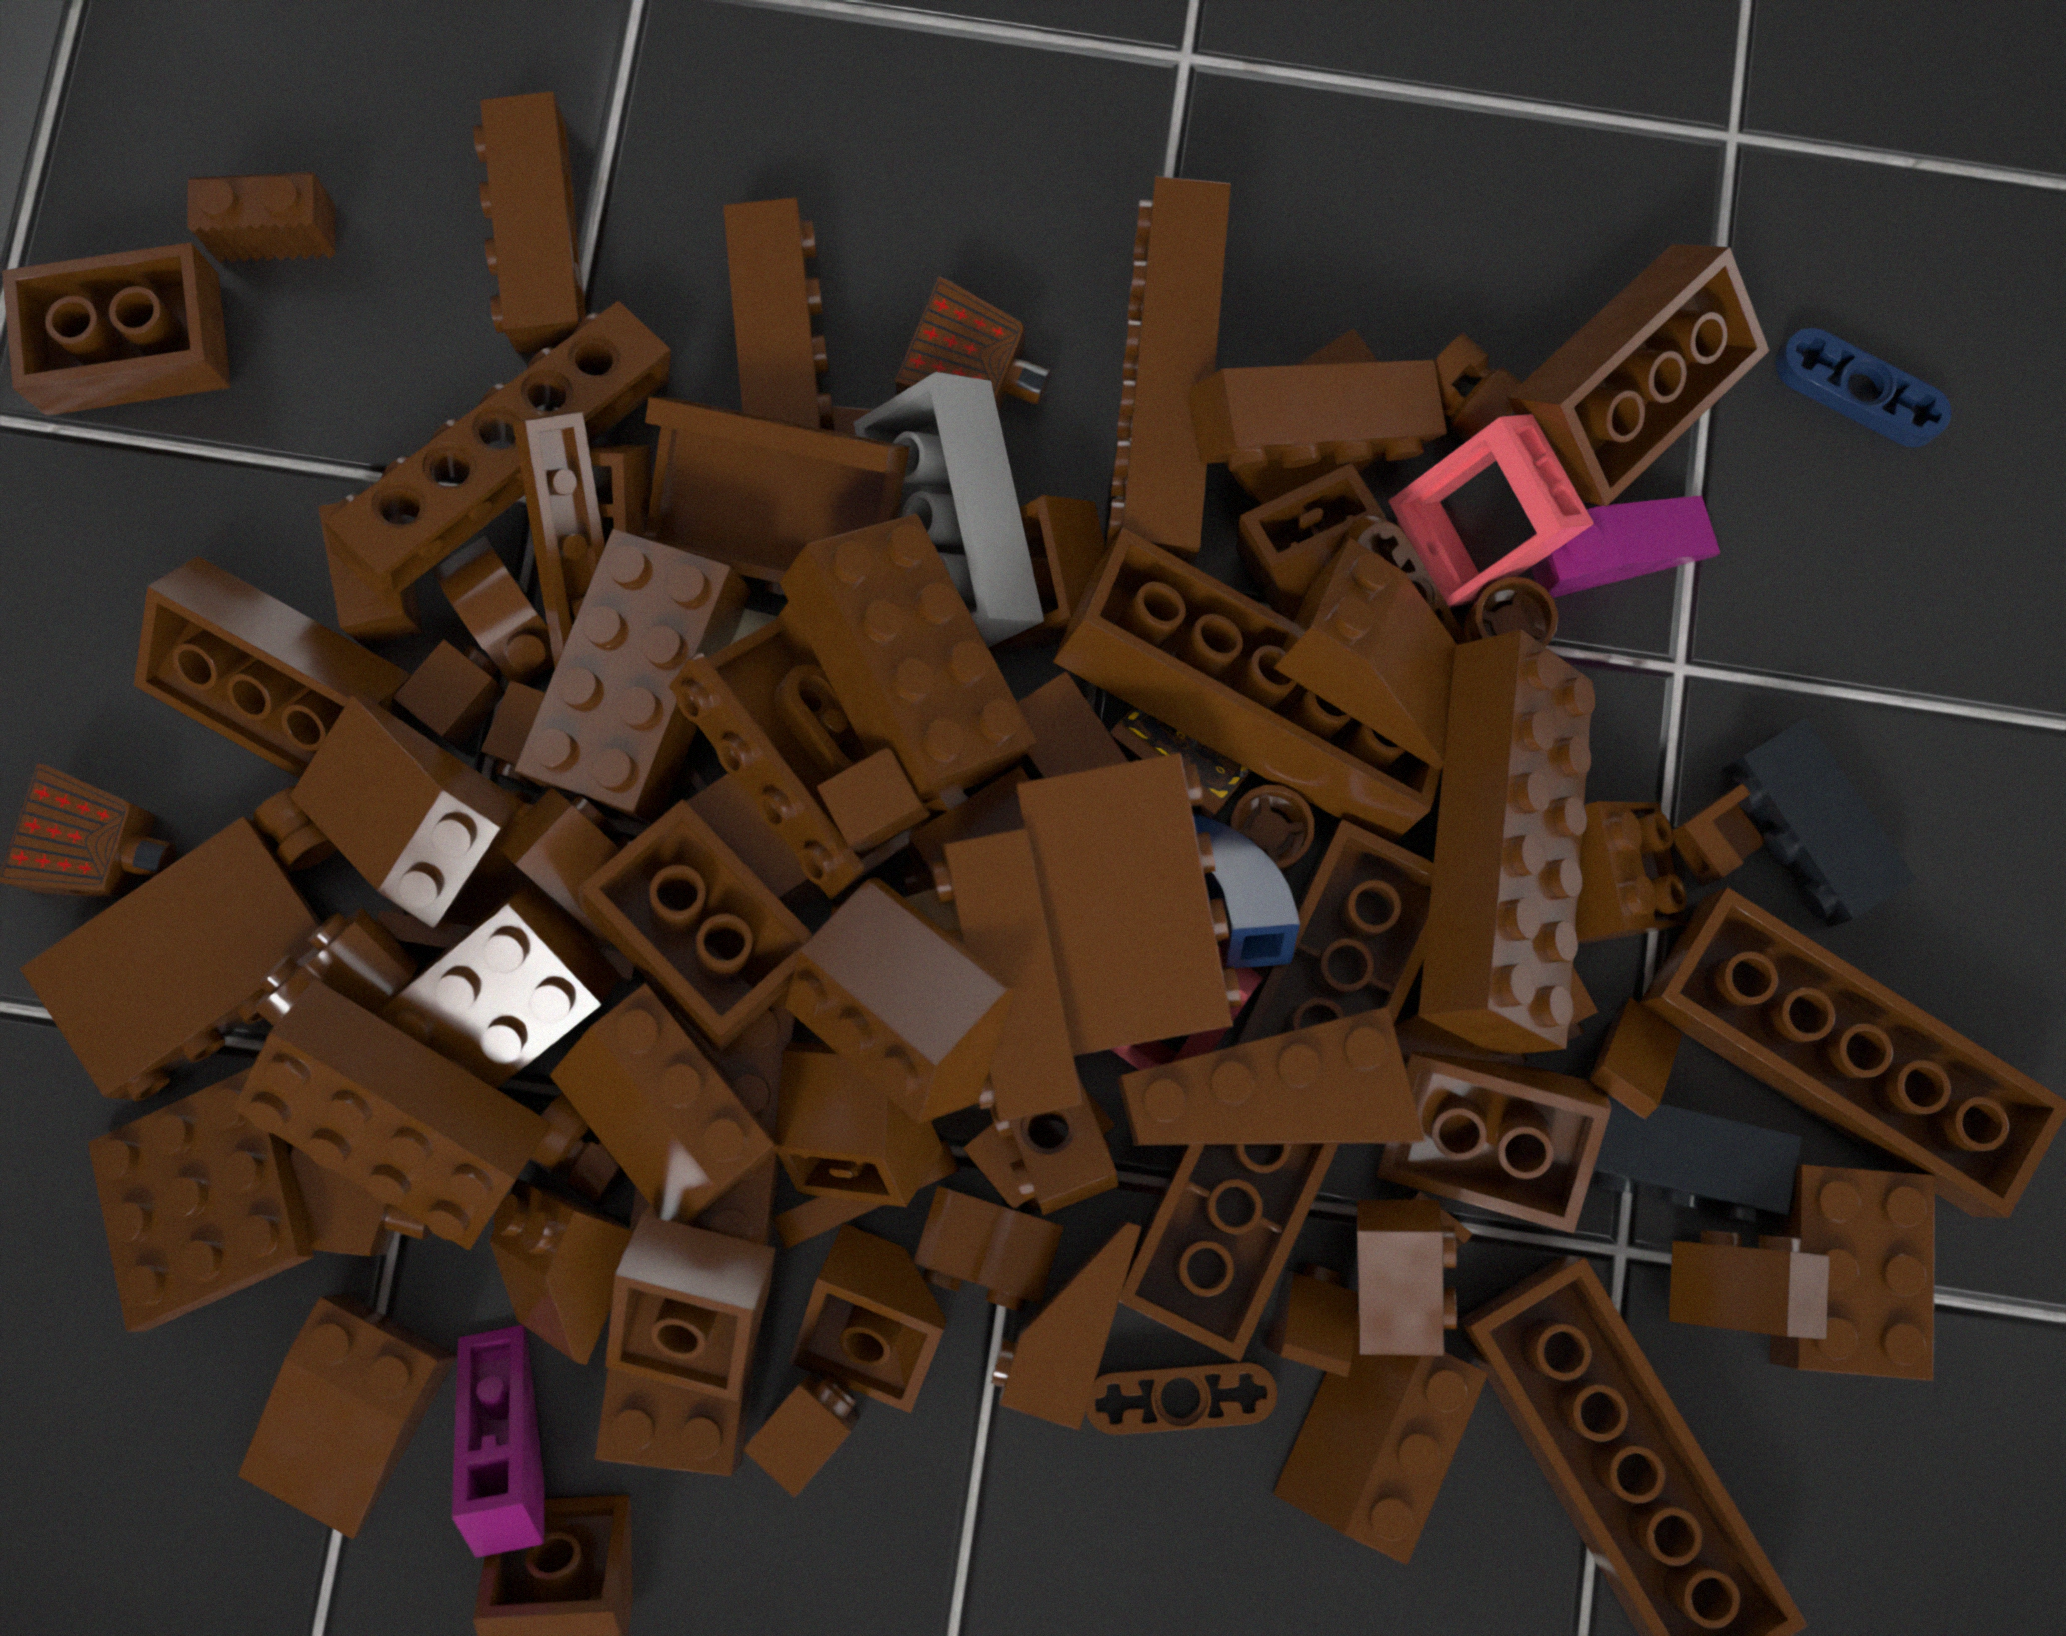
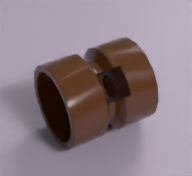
(1486, 402)
(1509, 607)
(1276, 822)
(578, 1151)

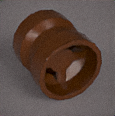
(298, 837)

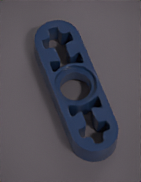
(1888, 380)

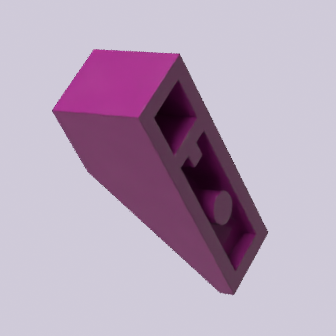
(1629, 543)
(497, 1444)

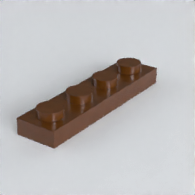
(561, 515)

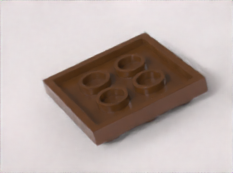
(196, 1205)

